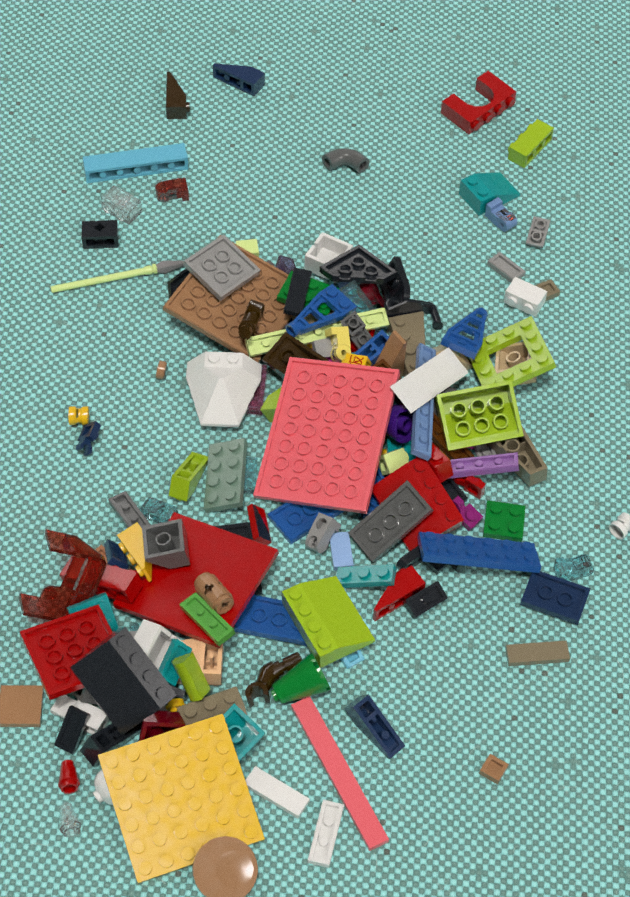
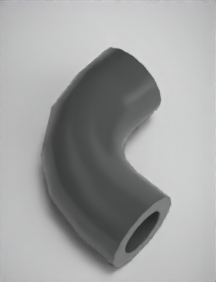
(345, 157)

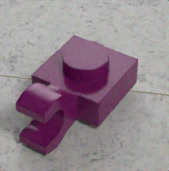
(469, 513)

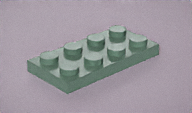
(225, 475)

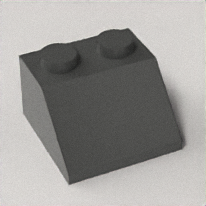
(166, 544)

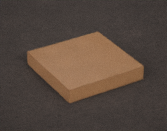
(21, 705)

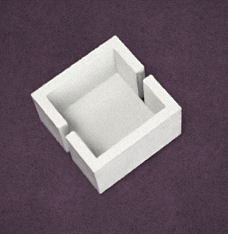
(324, 250)
(154, 641)

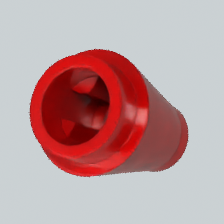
(68, 777)

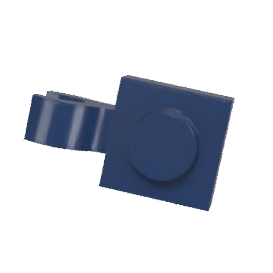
(88, 434)

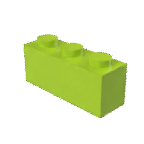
(530, 143)

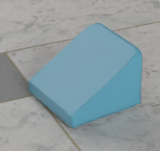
(352, 659)

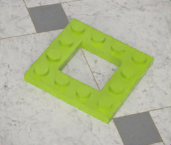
(525, 330)

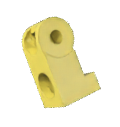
(339, 341)

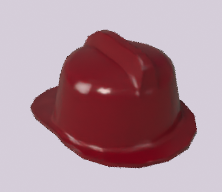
(372, 293)

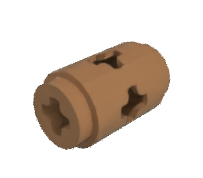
(214, 592)

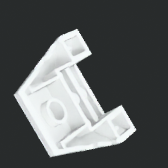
(222, 386)

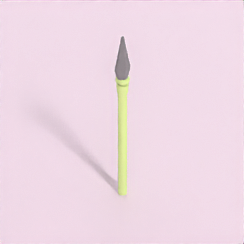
(161, 267)

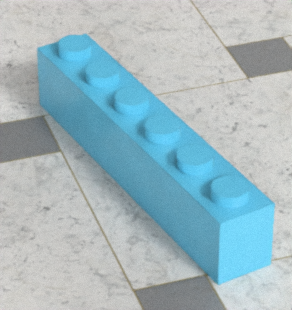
(135, 163)

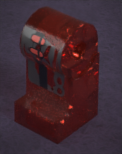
(172, 189)

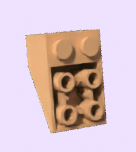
(209, 659)

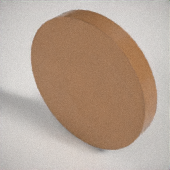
(225, 868)

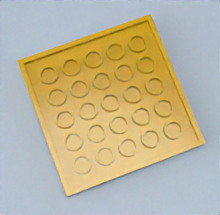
(179, 795)

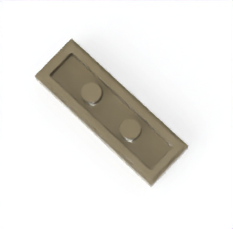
(537, 653)

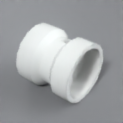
(620, 528)

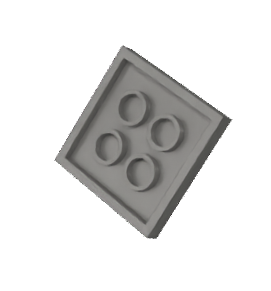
(221, 267)

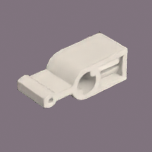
(97, 718)

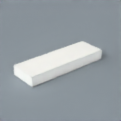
(277, 792)
(325, 833)

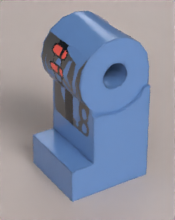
(500, 215)

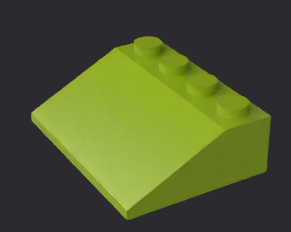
(479, 415)
(326, 619)

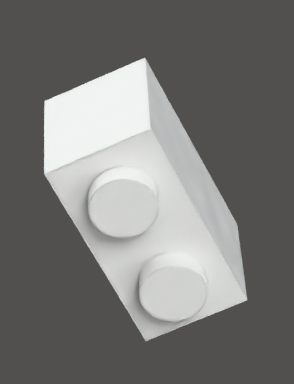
(525, 296)

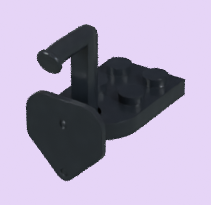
(397, 296)

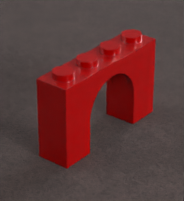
(471, 117)

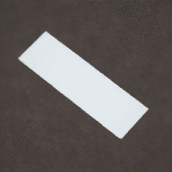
(429, 380)

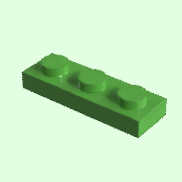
(207, 619)

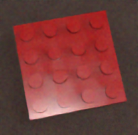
(60, 644)

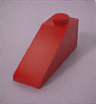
(406, 585)

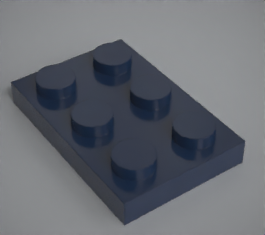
(555, 597)

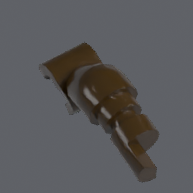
(250, 320)
(268, 675)

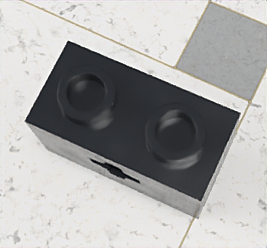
(100, 234)

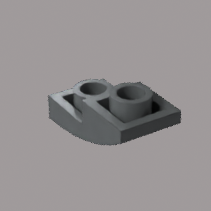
(357, 331)

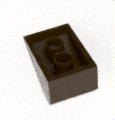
(287, 347)

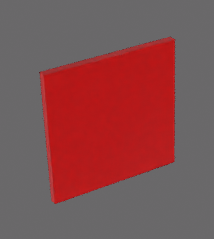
(232, 558)

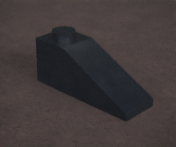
(106, 740)

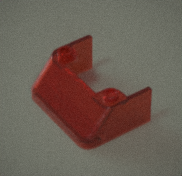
(78, 583)

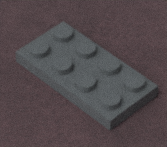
(390, 521)

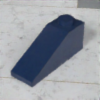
(241, 77)
(374, 725)

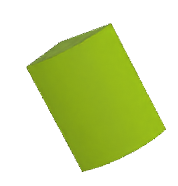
(191, 676)

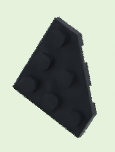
(358, 265)

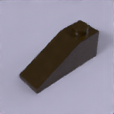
(175, 99)

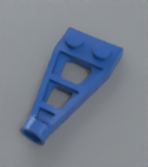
(332, 298)
(461, 343)

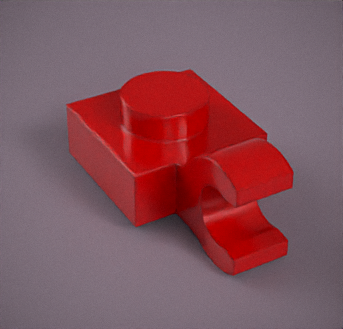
(472, 485)

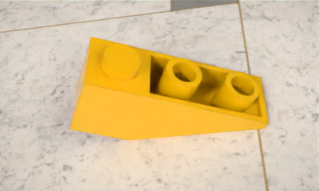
(132, 543)

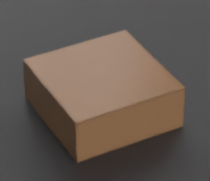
(493, 769)

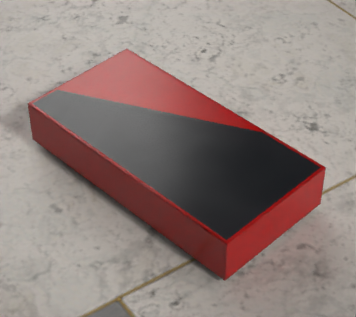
(259, 524)

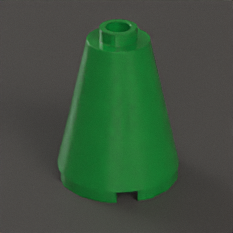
(301, 681)

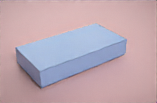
(341, 550)

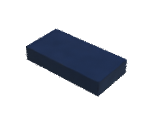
(115, 555)

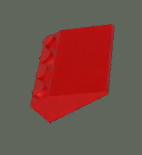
(419, 473)

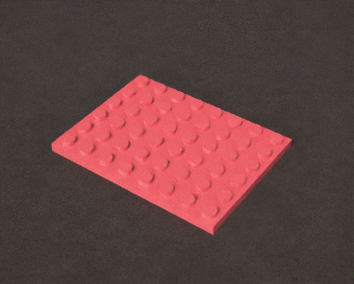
(327, 435)

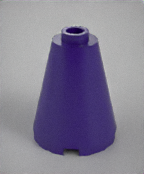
(400, 424)

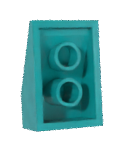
(485, 187)

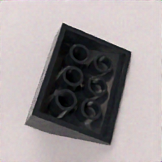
(123, 680)

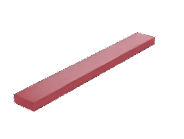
(340, 774)

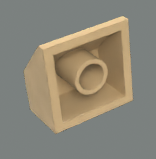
(511, 357)

